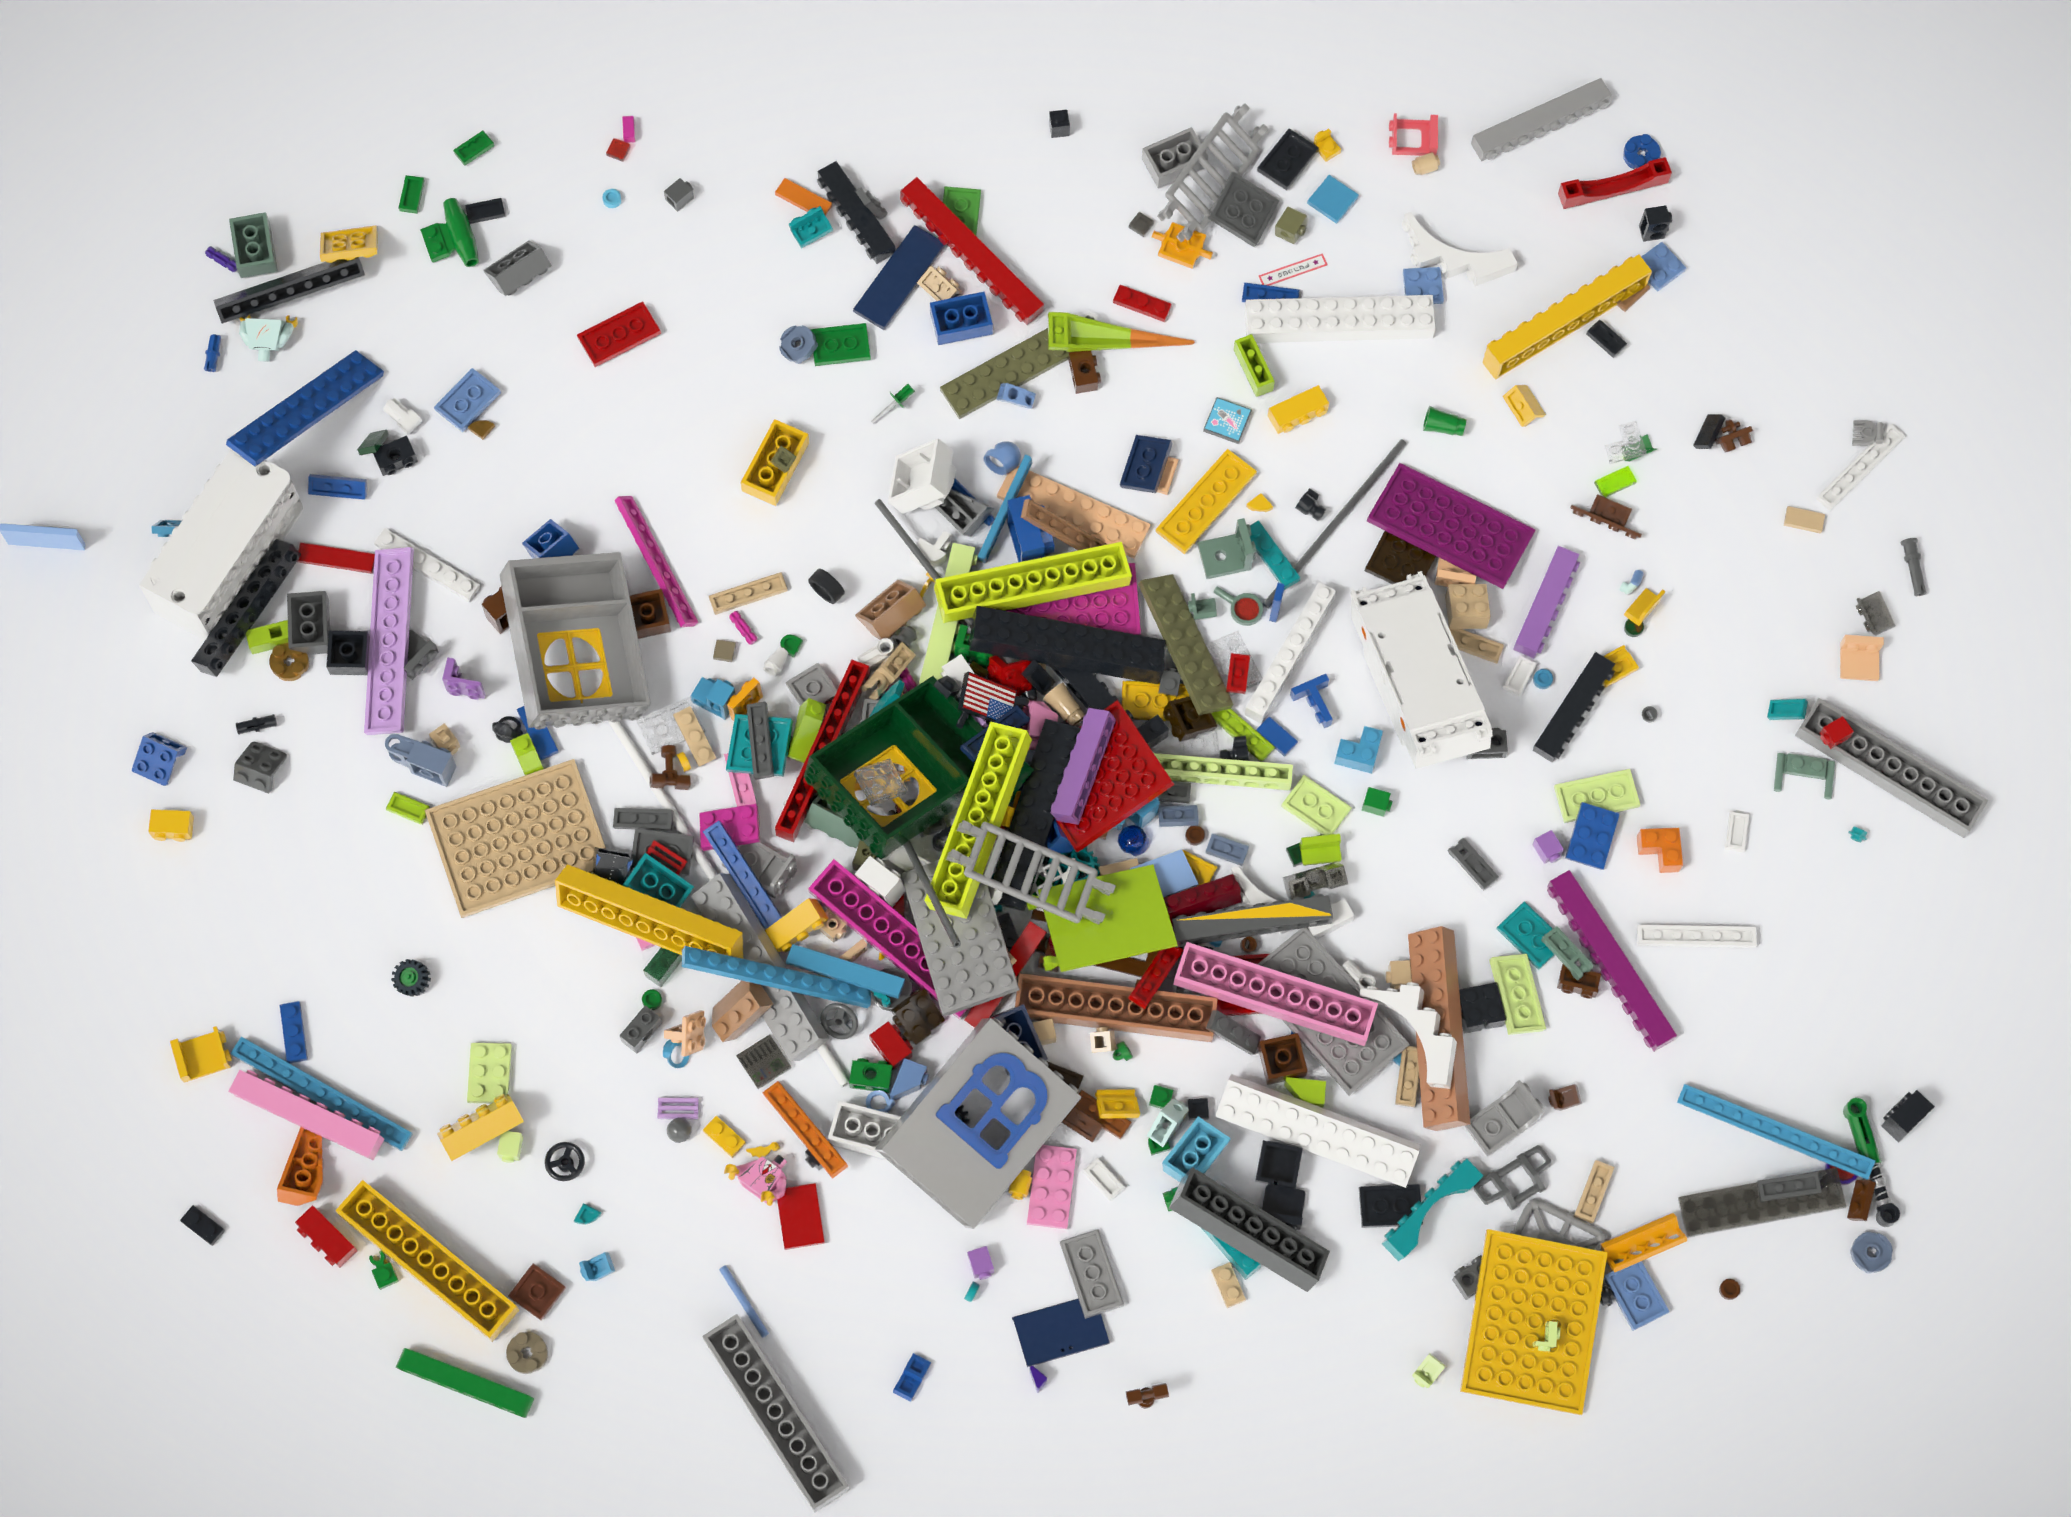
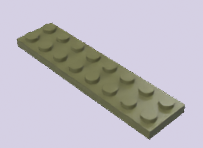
(1012, 366)
(1185, 644)

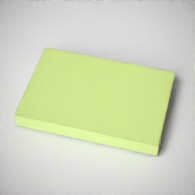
(1316, 806)

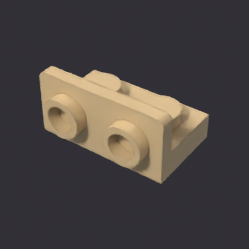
(939, 285)

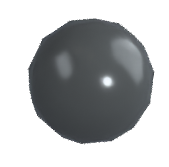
(679, 1130)

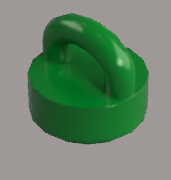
(1124, 1050)

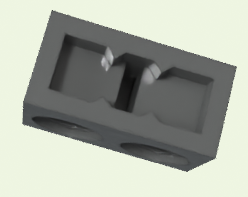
(1494, 751)
(1471, 1272)

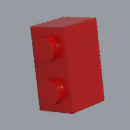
(891, 1045)

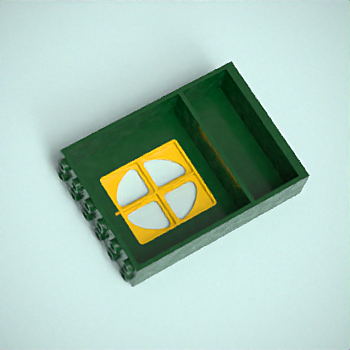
(911, 732)

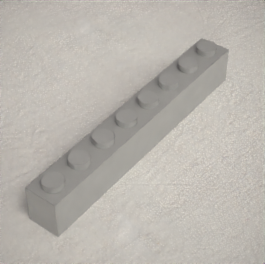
(1541, 119)

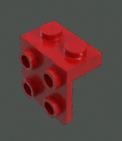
(1009, 674)

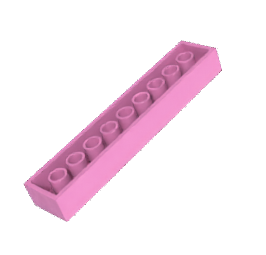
(1275, 994)

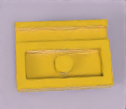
(1623, 664)
(1117, 1103)

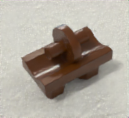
(1727, 440)

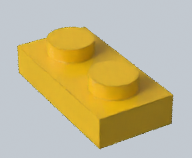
(724, 1136)

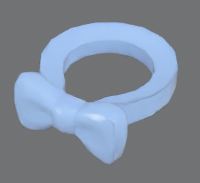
(890, 1102)

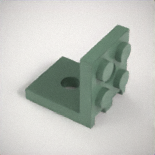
(1236, 548)

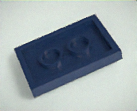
(1146, 464)

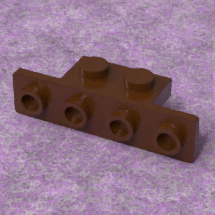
(1610, 513)

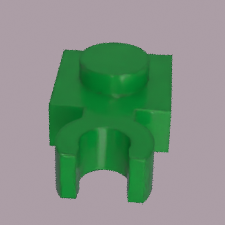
(383, 1273)

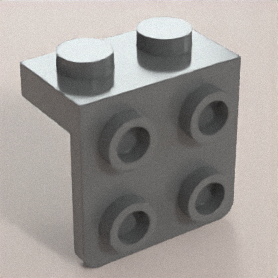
(419, 654)
(258, 766)

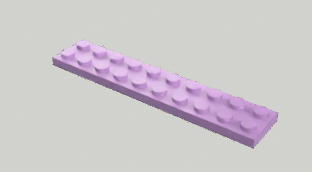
(389, 641)

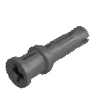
(1912, 557)

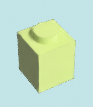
(510, 1146)

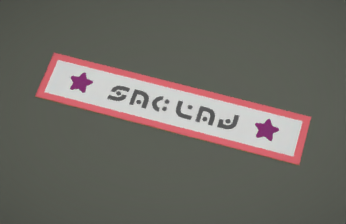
(1293, 270)

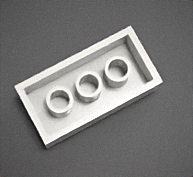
(860, 1128)

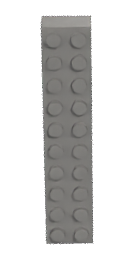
(1896, 770)
(791, 1015)
(776, 1413)

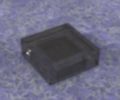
(1141, 224)

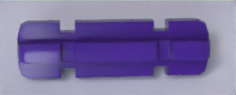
(221, 259)

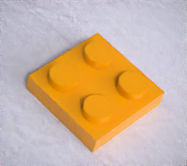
(749, 694)

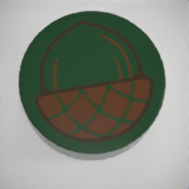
(1632, 629)

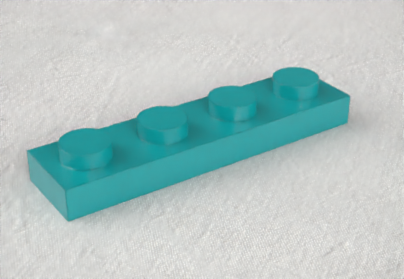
(1273, 556)

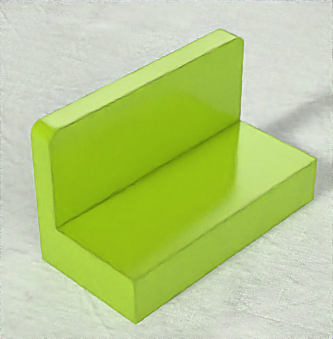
(1320, 849)

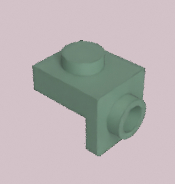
(1202, 608)

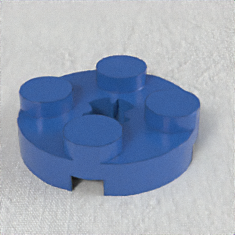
(1644, 143)

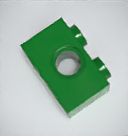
(859, 1080)

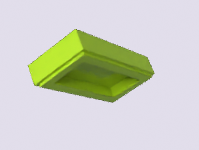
(407, 808)

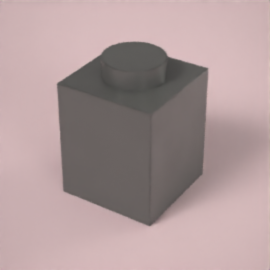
(679, 194)

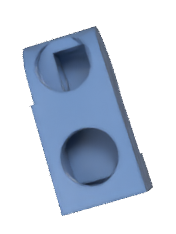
(1016, 395)

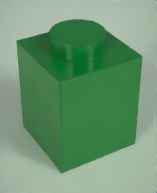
(1377, 802)

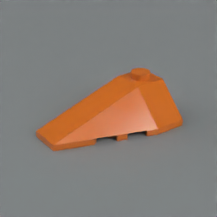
(303, 1170)

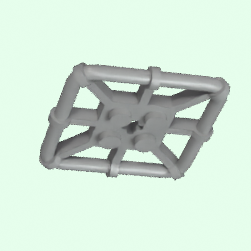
(1535, 1205)

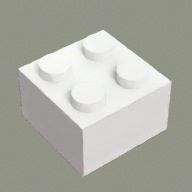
(881, 881)

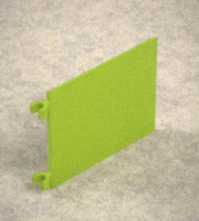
(1132, 924)

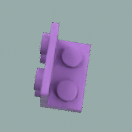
(458, 686)

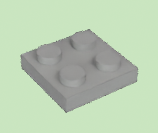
(812, 684)

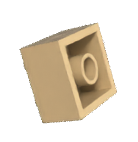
(1467, 606)

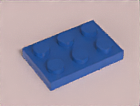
(1592, 836)

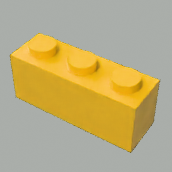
(1298, 409)
(796, 925)

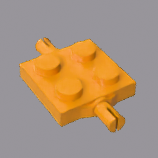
(1181, 252)

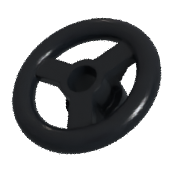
(558, 1163)

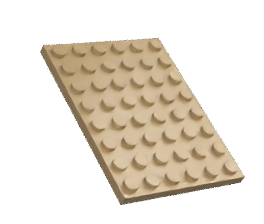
(515, 837)

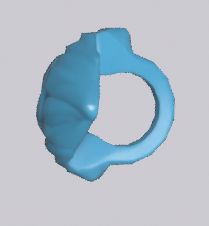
(667, 1050)

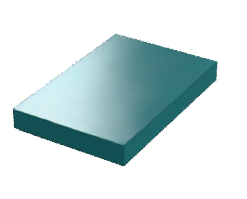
(1524, 931)

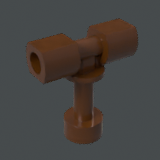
(669, 776)
(1146, 1396)

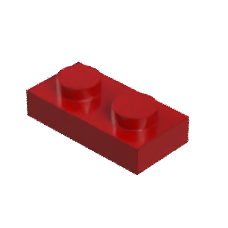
(1238, 673)

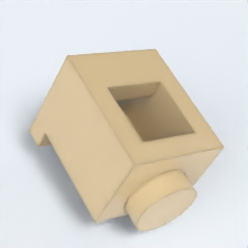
(836, 932)

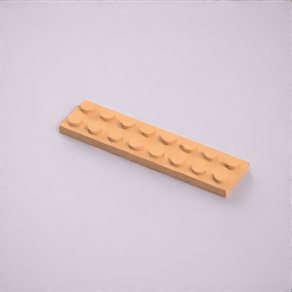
(1082, 511)

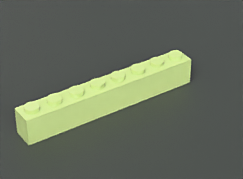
(943, 634)

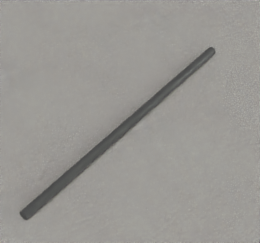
(1343, 513)
(914, 549)
(931, 892)

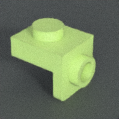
(1552, 1333)
(1428, 1371)

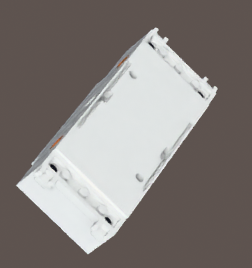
(1420, 672)

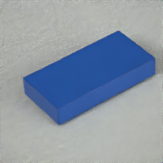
(1277, 736)

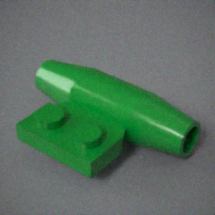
(454, 235)

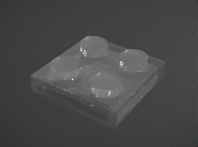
(880, 782)

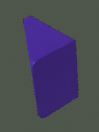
(1038, 1378)

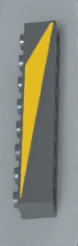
(1253, 920)

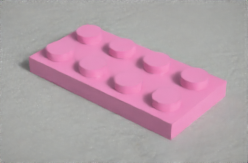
(1051, 1187)

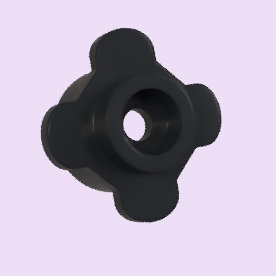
(1606, 1296)

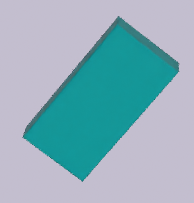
(1787, 709)

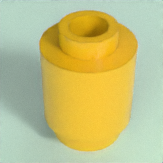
(1020, 1186)

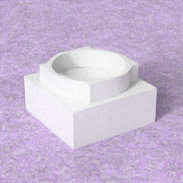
(922, 477)

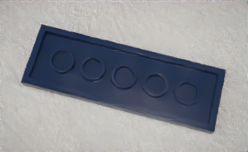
(898, 277)

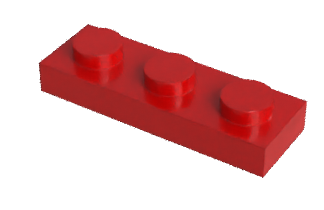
(1142, 303)

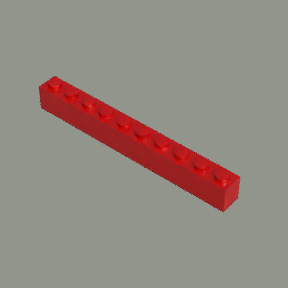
(972, 251)
(831, 728)

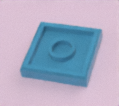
(1332, 199)

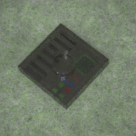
(763, 1061)

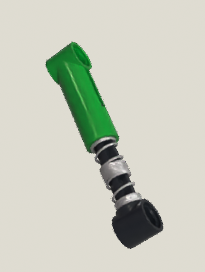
(1867, 1147)

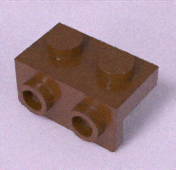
(1586, 986)

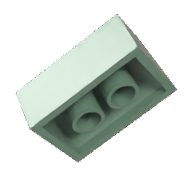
(823, 818)

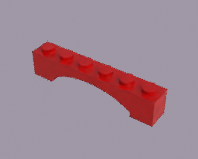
(1582, 192)

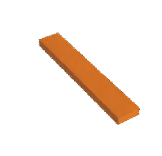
(805, 1129)

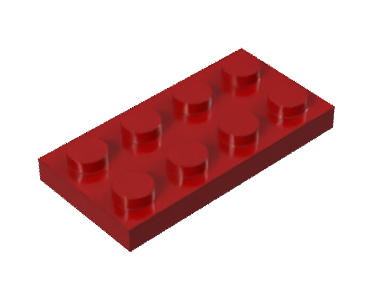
(618, 334)

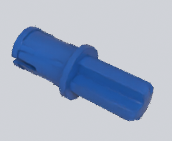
(212, 353)

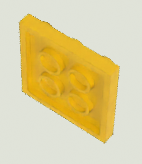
(348, 244)

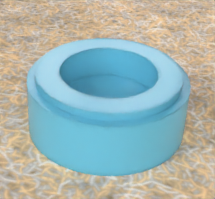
(611, 198)

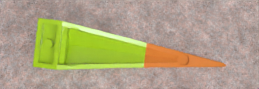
(1083, 334)

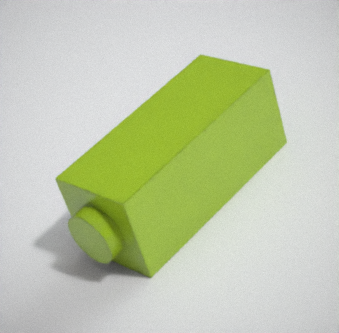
(267, 637)

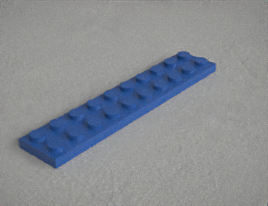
(304, 408)

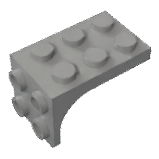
(769, 867)
(1505, 1118)

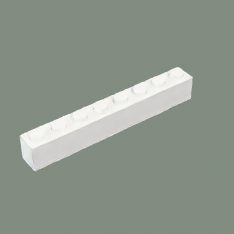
(1290, 653)

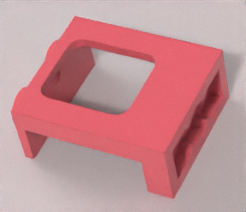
(1429, 135)

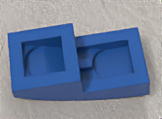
(912, 1377)

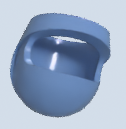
(1007, 454)

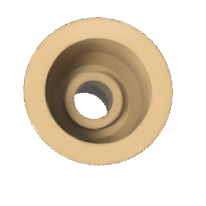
(1064, 704)

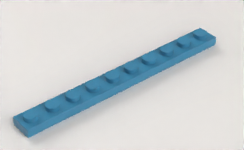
(775, 977)
(319, 1091)
(1776, 1131)

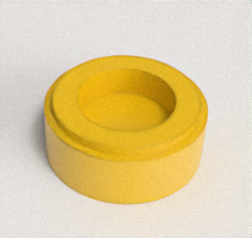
(683, 761)

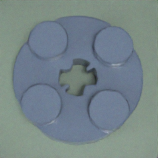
(806, 348)
(1868, 1263)

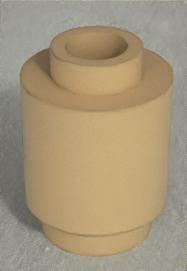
(1425, 163)

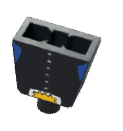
(612, 864)

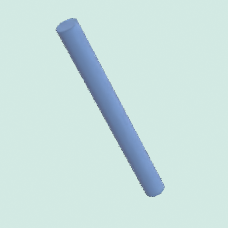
(744, 1301)

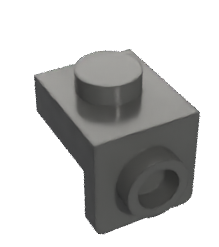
(1170, 682)

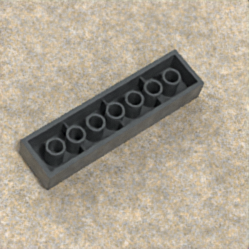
(1249, 1229)

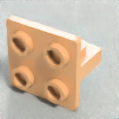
(689, 1033)

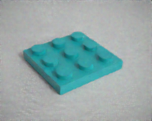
(739, 754)

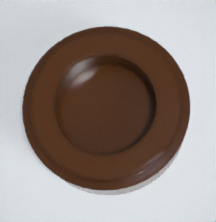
(1195, 835)
(1729, 1289)

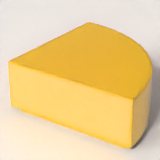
(1259, 504)

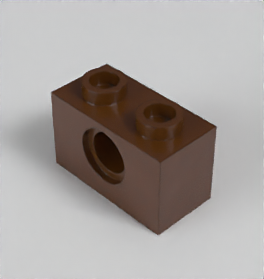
(1084, 381)

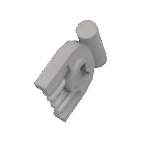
(1868, 432)

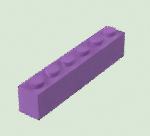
(1546, 601)
(1083, 766)

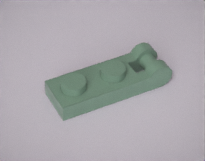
(1567, 952)

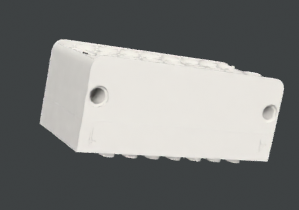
(220, 542)

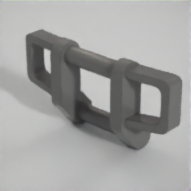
(1504, 1192)

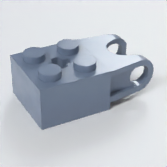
(422, 759)

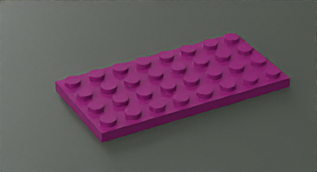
(1451, 525)

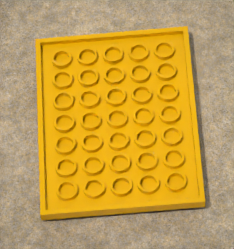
(1517, 1292)

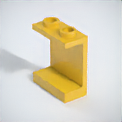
(201, 1055)

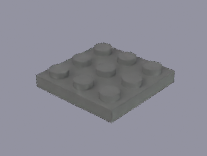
(1243, 209)

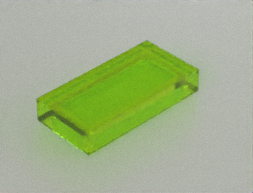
(1615, 482)

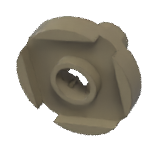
(515, 1355)

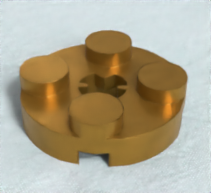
(288, 673)

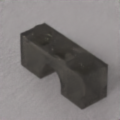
(1325, 876)

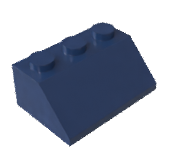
(1019, 1022)

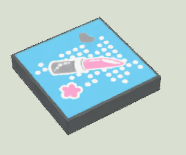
(1227, 420)

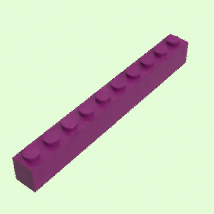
(1611, 961)

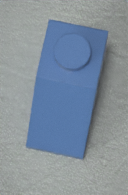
(909, 1079)

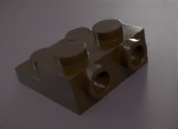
(1185, 719)
(917, 1016)

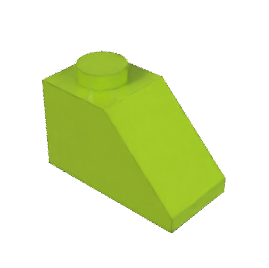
(526, 754)
(1307, 1090)

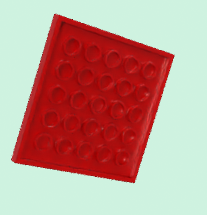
(1124, 782)

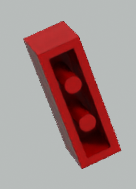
(325, 1237)

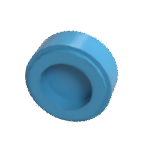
(1543, 679)

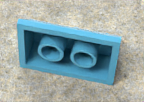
(1195, 1149)

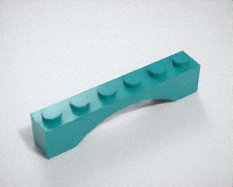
(1405, 1236)

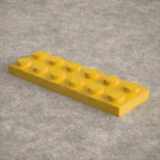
(1206, 501)

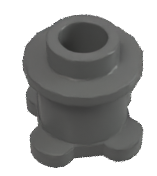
(906, 636)

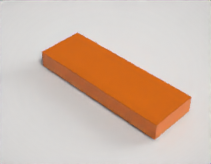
(801, 197)

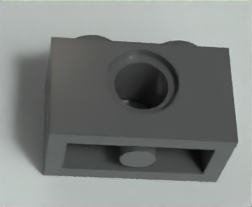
(640, 1029)

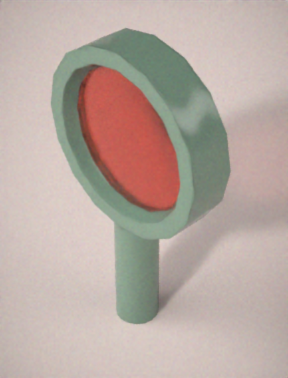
(1245, 608)

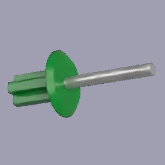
(899, 398)

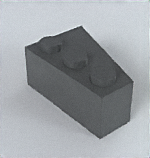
(964, 512)

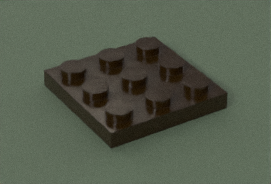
(1397, 558)

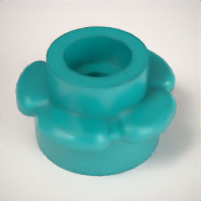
(1858, 834)

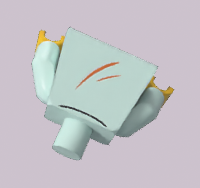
(266, 334)

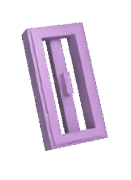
(695, 1101)

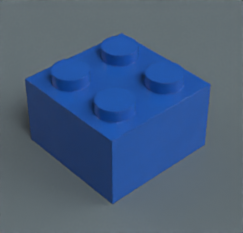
(550, 541)

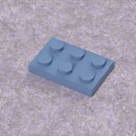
(467, 400)
(1636, 1295)

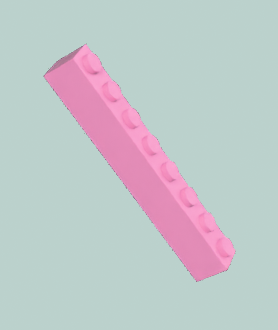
(307, 1115)

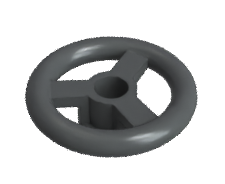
(840, 1019)

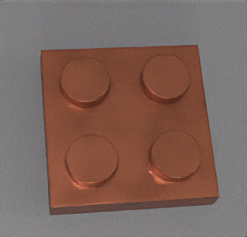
(537, 1291)

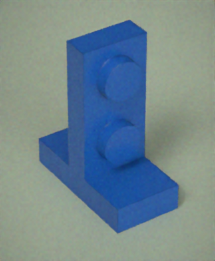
(1314, 698)

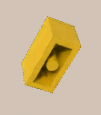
(171, 825)

